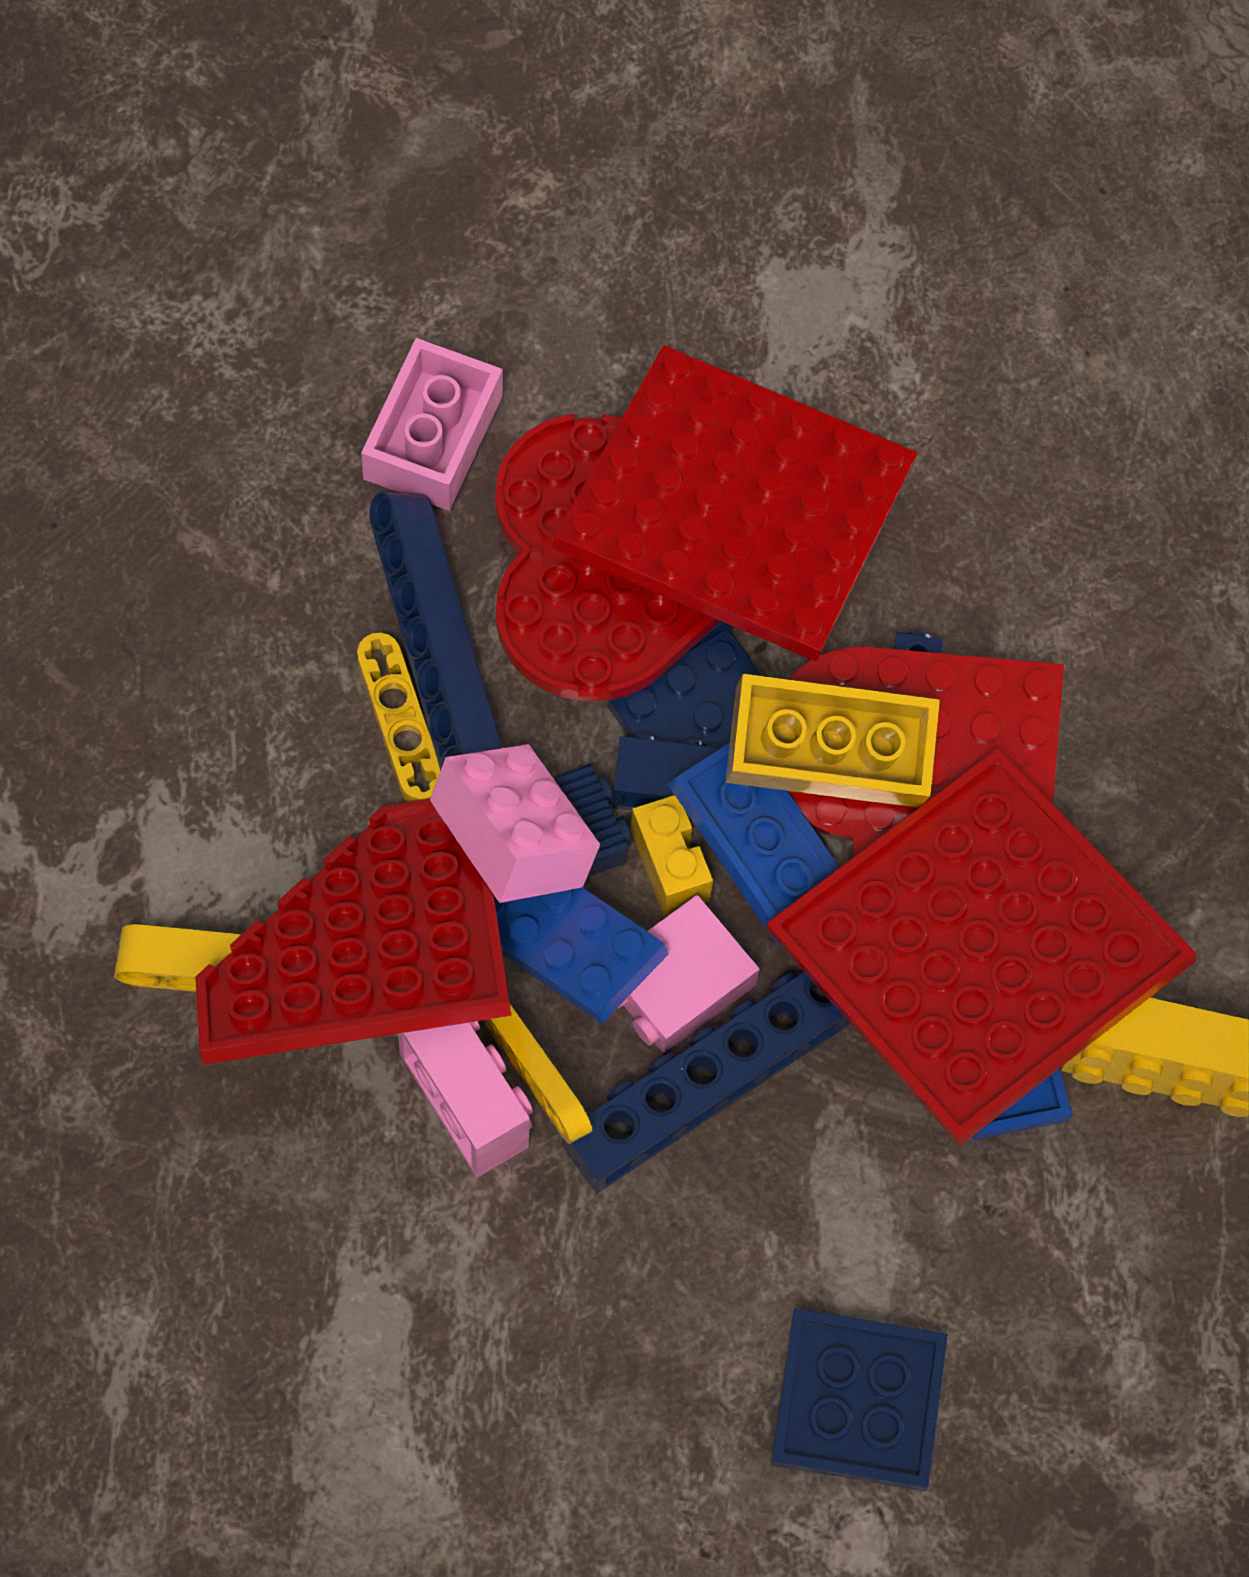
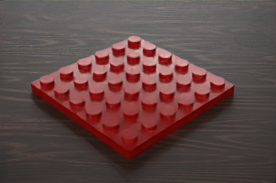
(736, 502)
(980, 945)

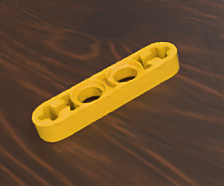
(400, 719)
(540, 1076)

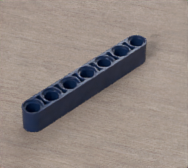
(432, 625)

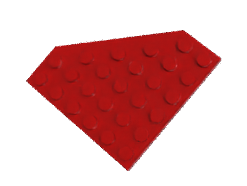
(368, 948)

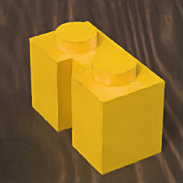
(663, 842)

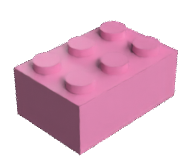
(432, 423)
(514, 822)
(469, 1093)

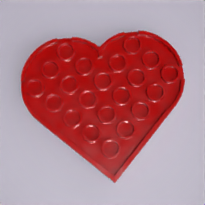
(559, 616)
(980, 709)

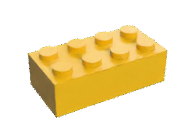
(832, 741)
(1173, 1052)

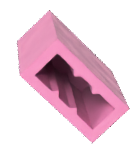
(694, 981)

